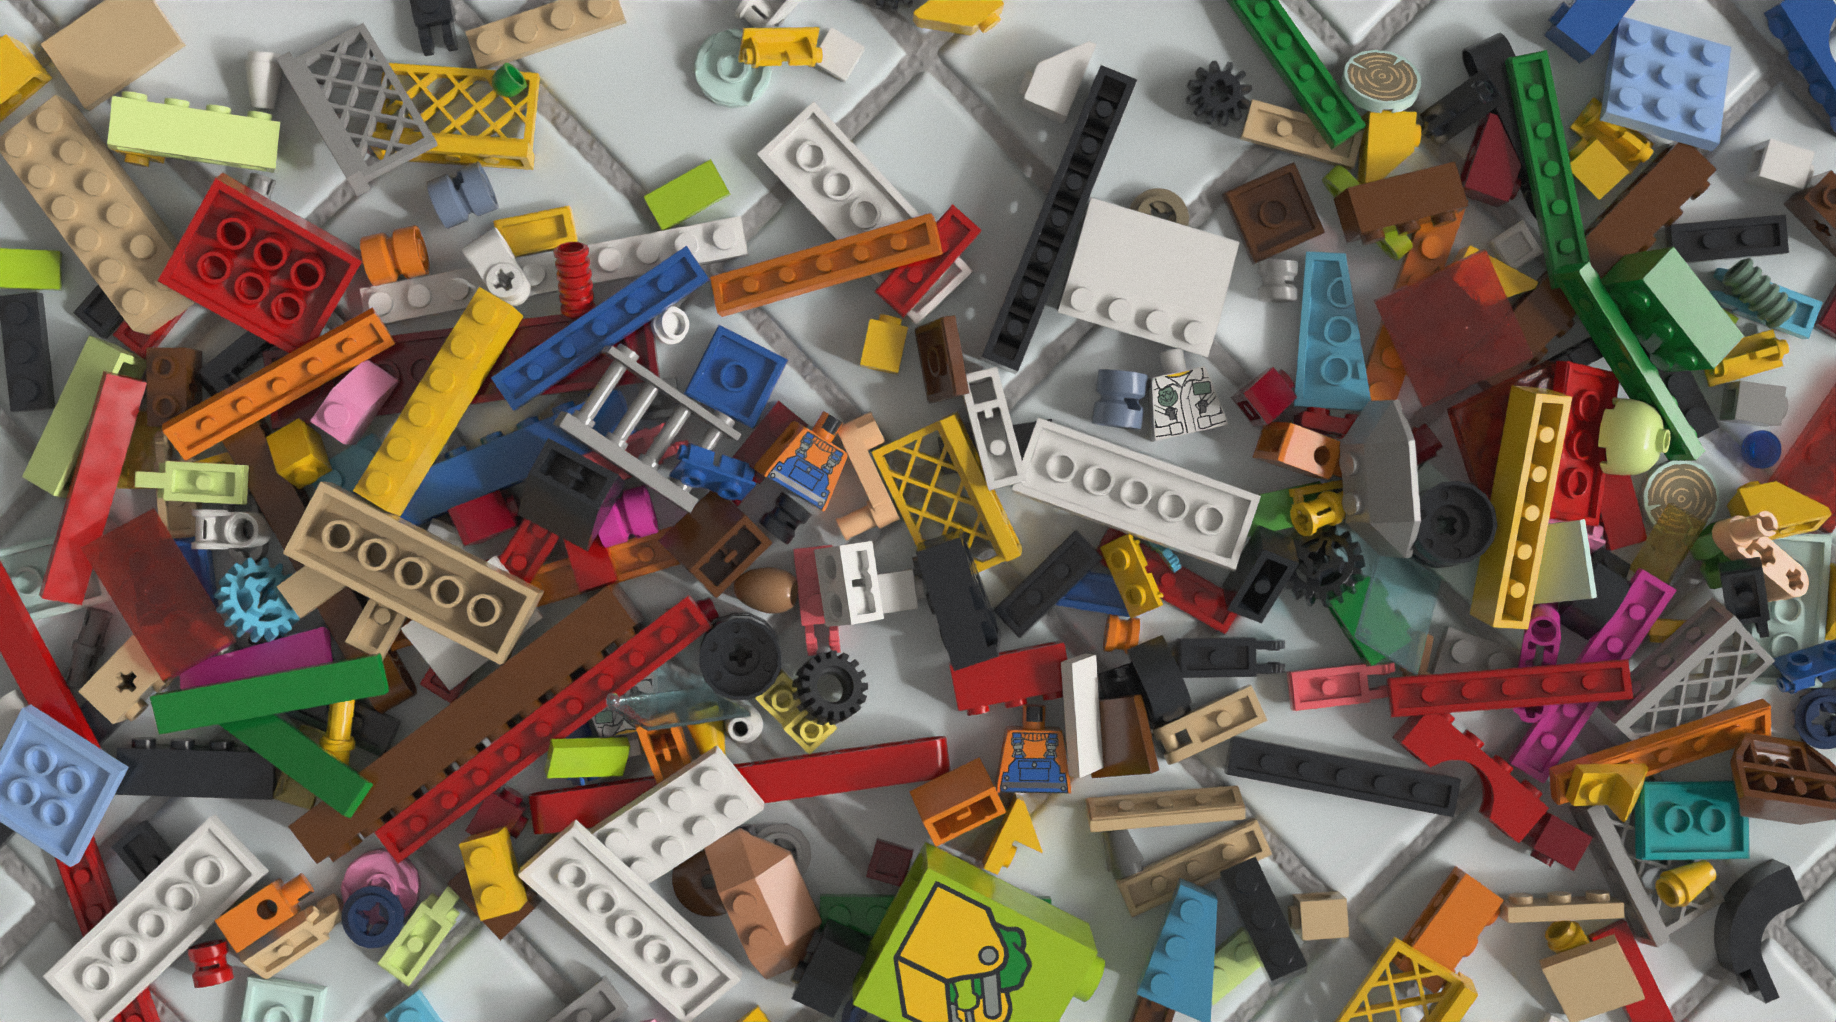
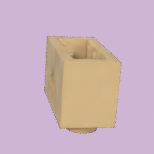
(111, 689)

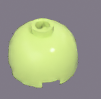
(1632, 437)

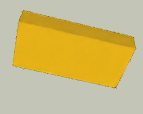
(538, 230)

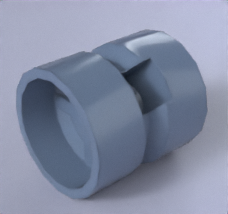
(462, 195)
(1119, 399)

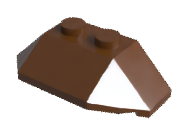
(1782, 780)

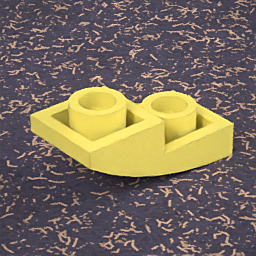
(780, 704)

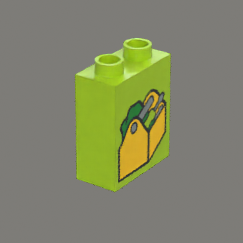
(973, 950)

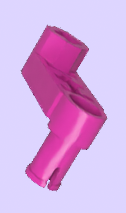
(1543, 631)

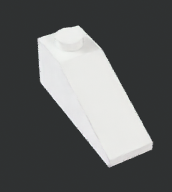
(993, 430)

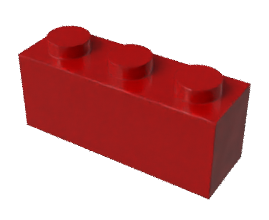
(1011, 678)

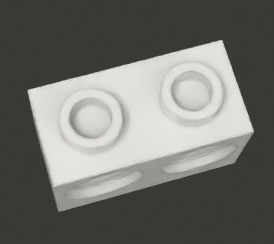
(849, 584)

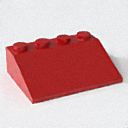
(261, 265)

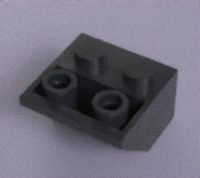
(569, 494)

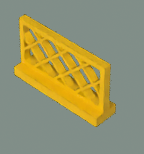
(465, 148)
(968, 465)
(1446, 1006)

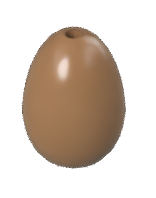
(767, 589)

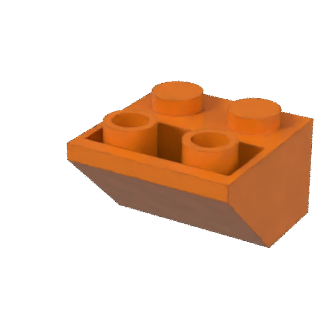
(957, 802)

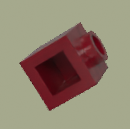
(501, 809)
(1557, 841)

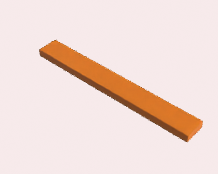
(558, 581)

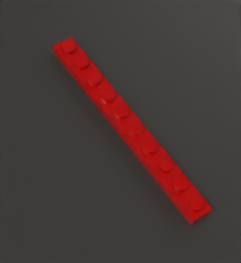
(551, 721)

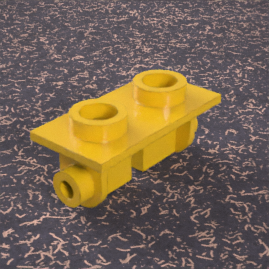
(778, 45)
(1624, 143)
(1749, 357)
(1129, 573)

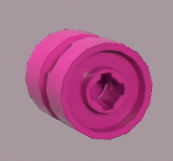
(629, 515)

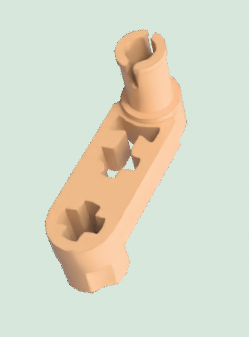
(858, 438)
(1782, 574)

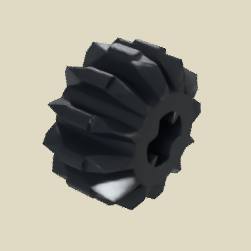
(1211, 105)

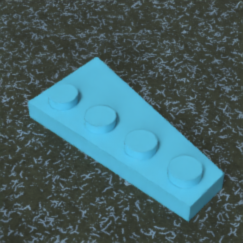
(1330, 348)

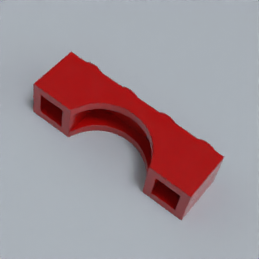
(1505, 801)

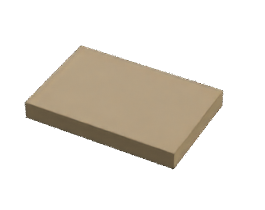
(112, 47)

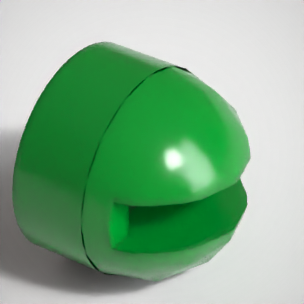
(508, 81)

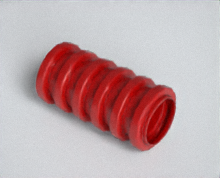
(574, 279)

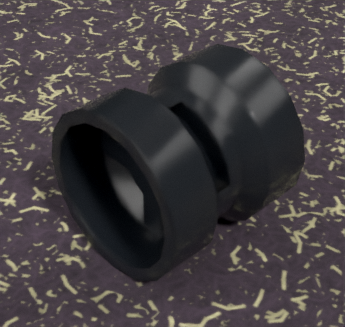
(784, 518)

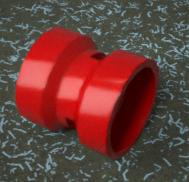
(210, 963)

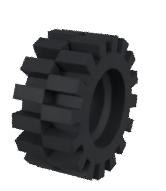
(847, 675)

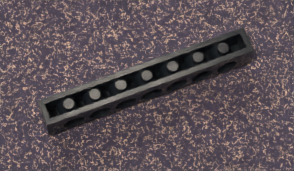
(1058, 219)

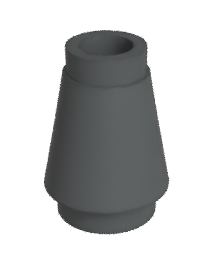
(1121, 853)

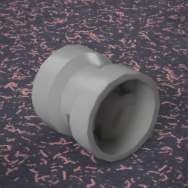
(1277, 281)

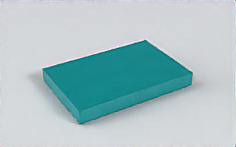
(1690, 821)

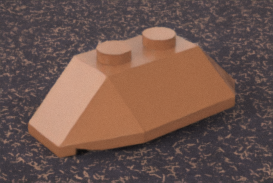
(764, 900)

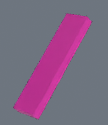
(277, 655)

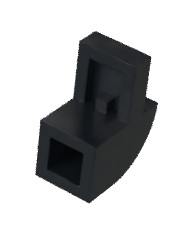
(1611, 584)
(1160, 680)

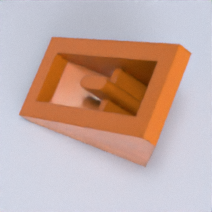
(665, 750)

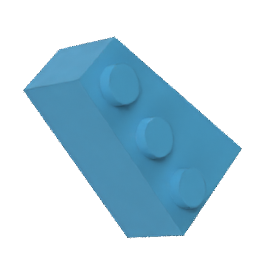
(1183, 954)

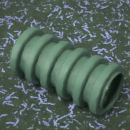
(1759, 293)

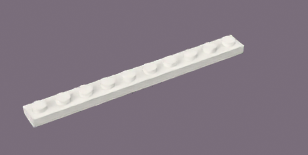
(609, 263)

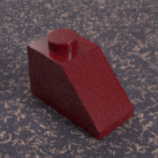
(1491, 165)
(1265, 396)
(486, 517)

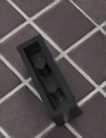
(1263, 922)

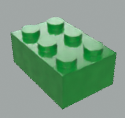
(1671, 311)

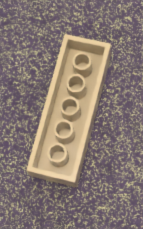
(96, 211)
(413, 572)

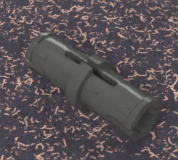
(88, 646)

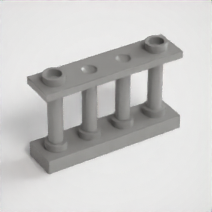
(613, 445)

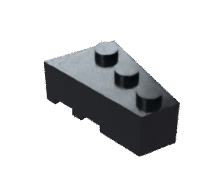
(958, 599)

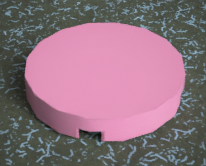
(381, 870)

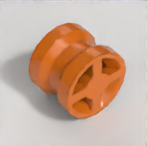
(1120, 633)

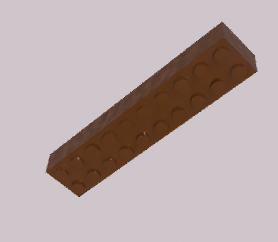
(478, 714)

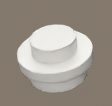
(670, 326)

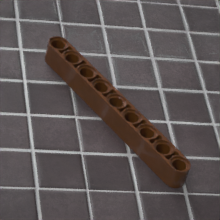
(283, 509)

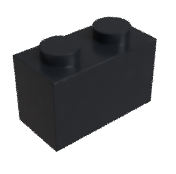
(1260, 574)
(830, 967)

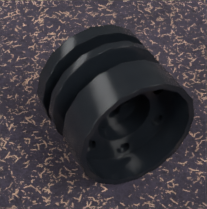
(1468, 530)
(734, 678)

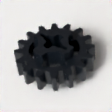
(1331, 577)

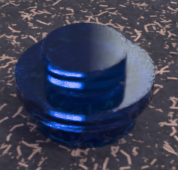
(1761, 449)

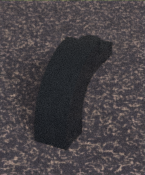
(1743, 919)

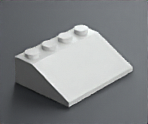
(1148, 277)

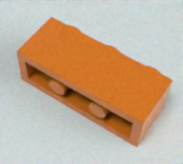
(1450, 925)

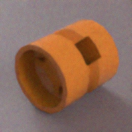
(394, 255)

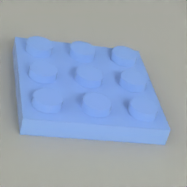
(1666, 84)
(55, 785)

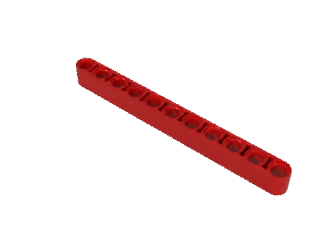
(771, 779)

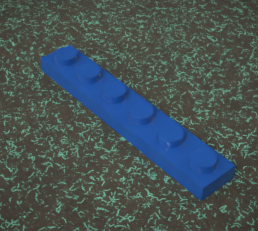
(600, 327)

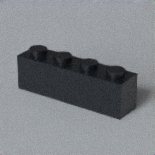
(195, 770)

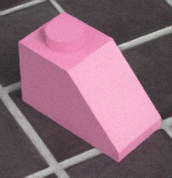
(355, 402)

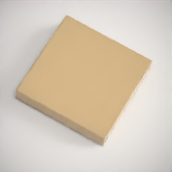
(1592, 979)

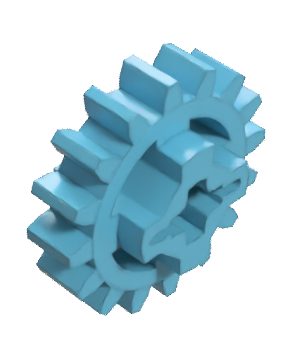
(242, 597)

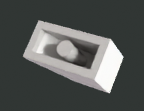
(1056, 82)

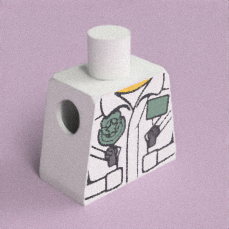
(1182, 399)

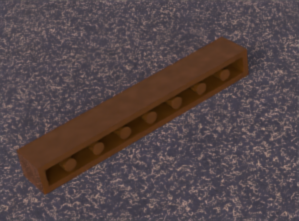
(1619, 230)

